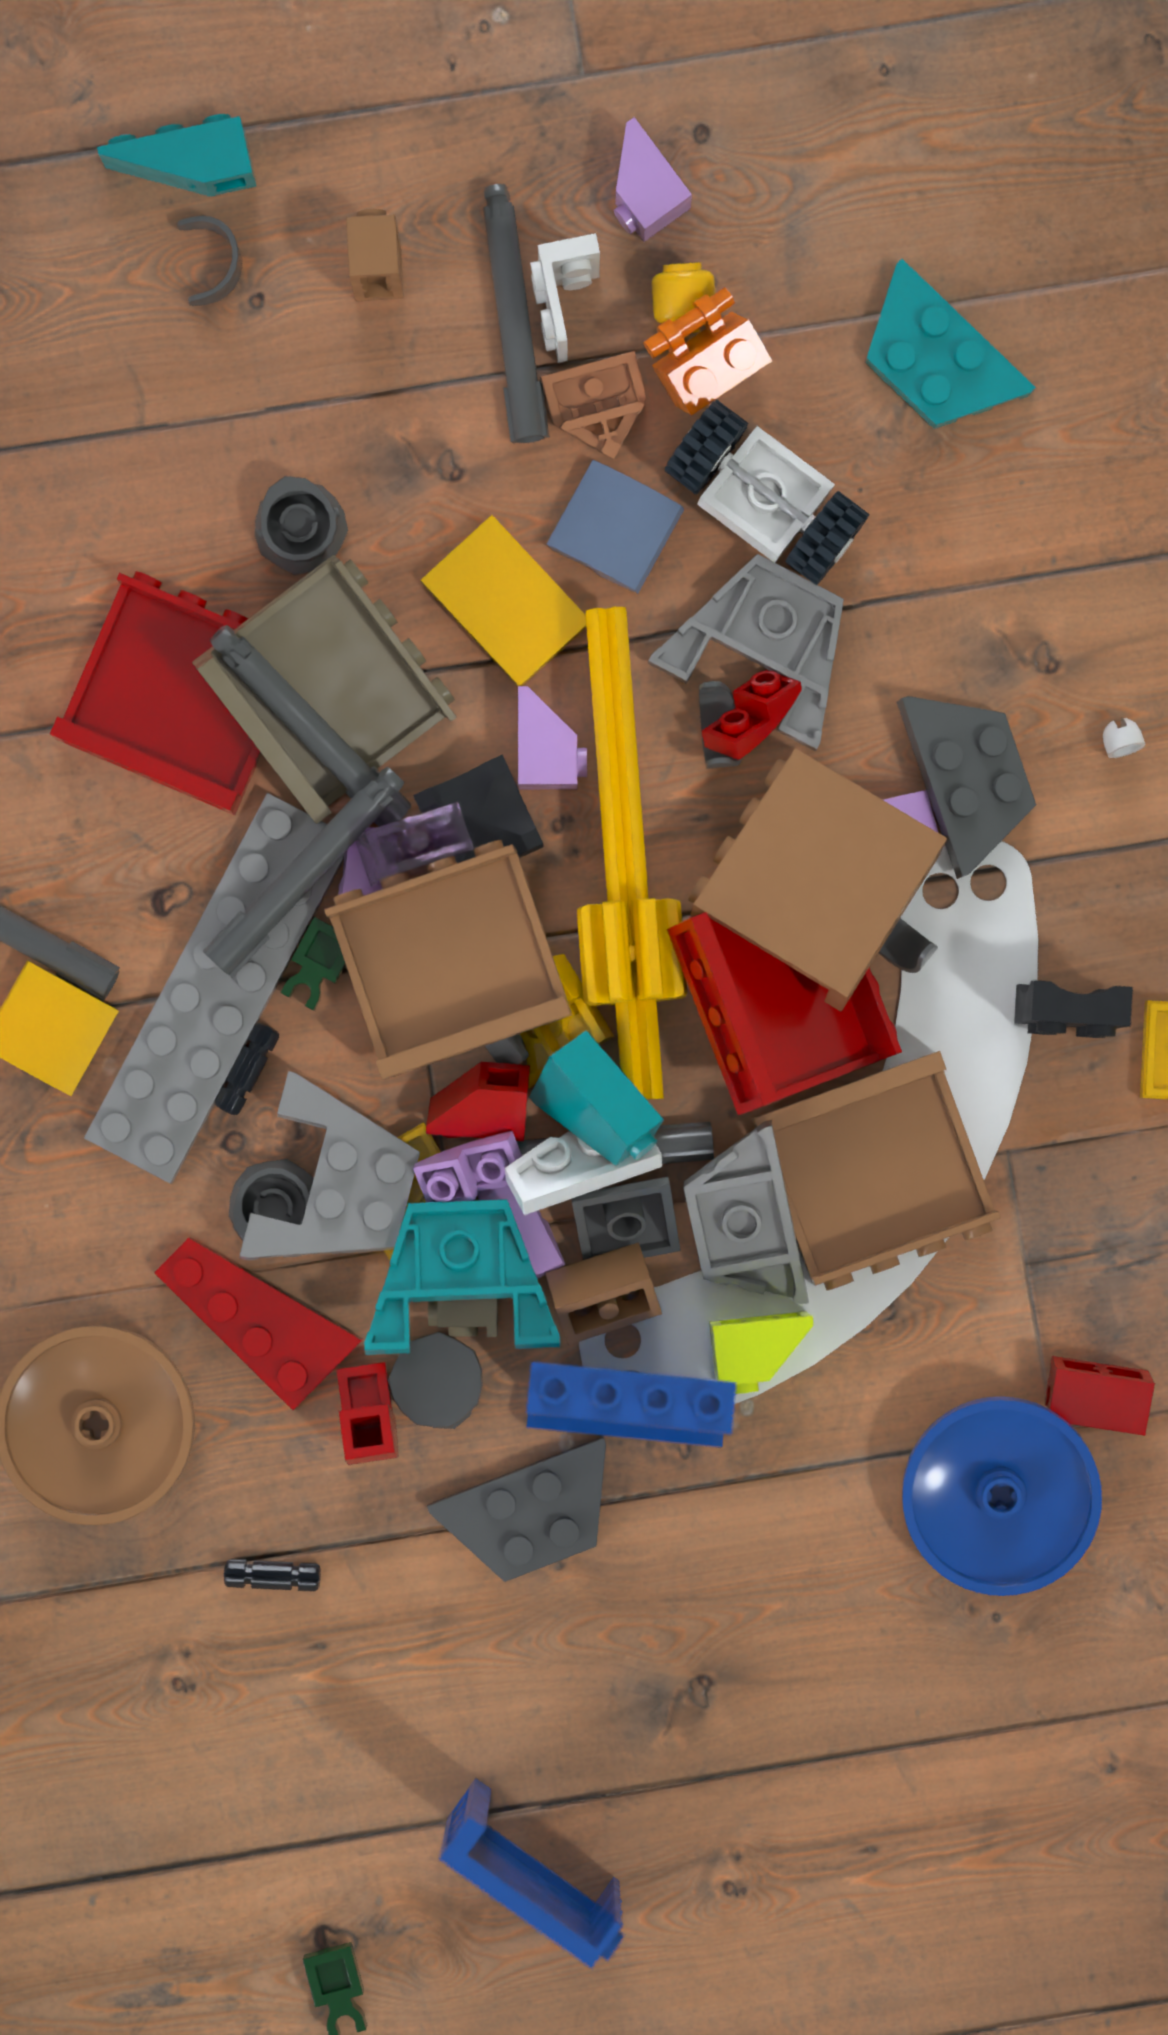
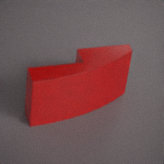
(757, 712)

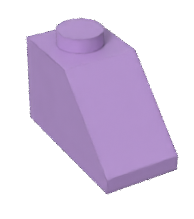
(647, 186)
(546, 747)

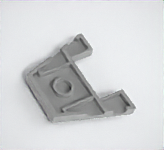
(775, 623)
(356, 1187)

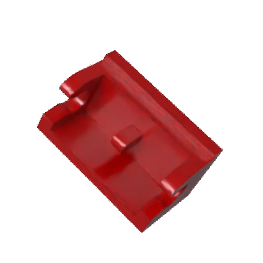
(1100, 1395)

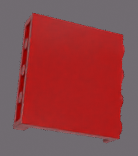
(149, 703)
(771, 1020)

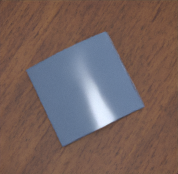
(615, 526)

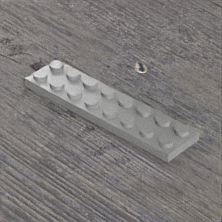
(202, 1011)

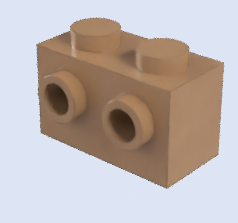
(603, 1293)

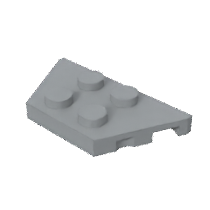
(746, 1219)

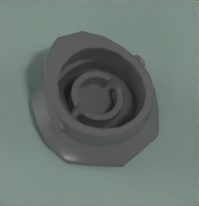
(299, 525)
(270, 1190)
(437, 1381)

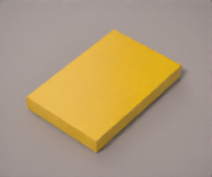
(505, 601)

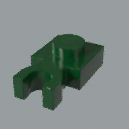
(319, 958)
(335, 1981)

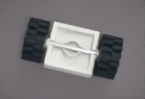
(765, 493)

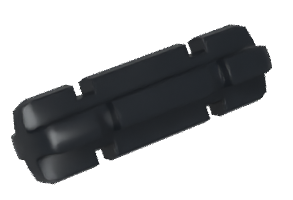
(247, 1069)
(272, 1575)

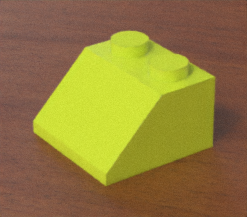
(755, 1347)

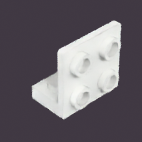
(568, 264)

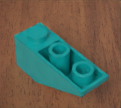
(197, 158)

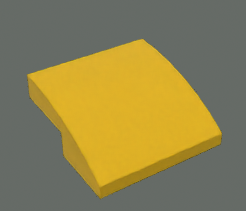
(52, 1027)

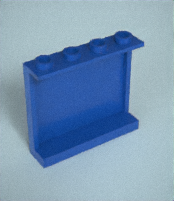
(630, 1405)
(527, 1885)

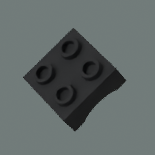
(488, 806)
(1053, 1009)

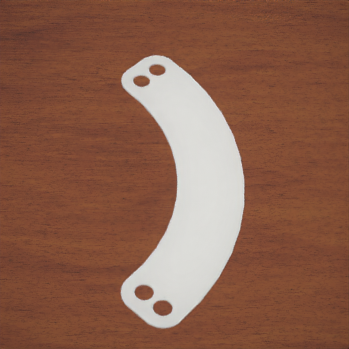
(953, 1006)

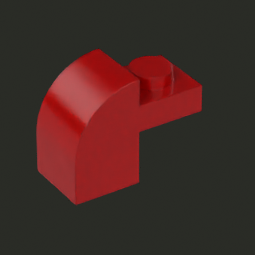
(367, 1414)

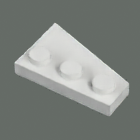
(567, 1169)

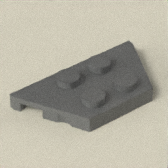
(968, 775)
(531, 1512)

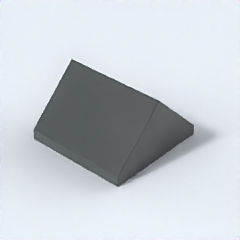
(626, 1216)

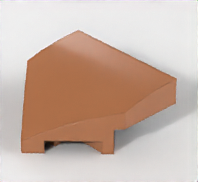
(597, 400)

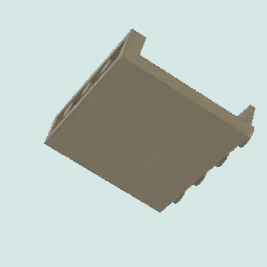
(345, 666)

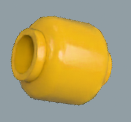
(678, 288)

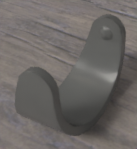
(234, 273)
(715, 700)
(907, 948)

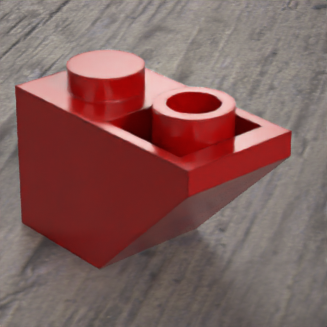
(482, 1103)

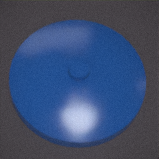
(1001, 1496)

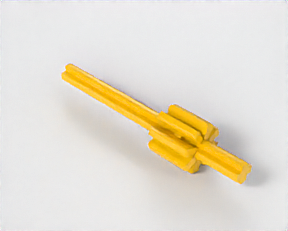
(625, 940)

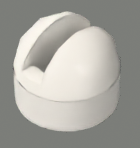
(1122, 740)

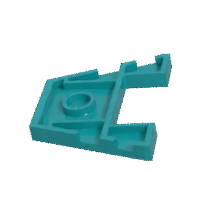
(459, 1255)

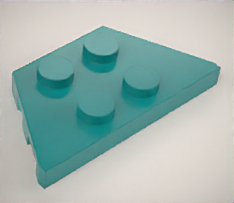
(937, 355)

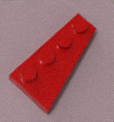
(265, 1328)

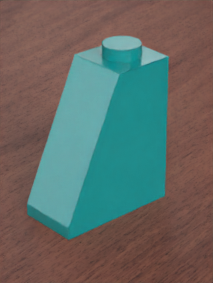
(596, 1101)

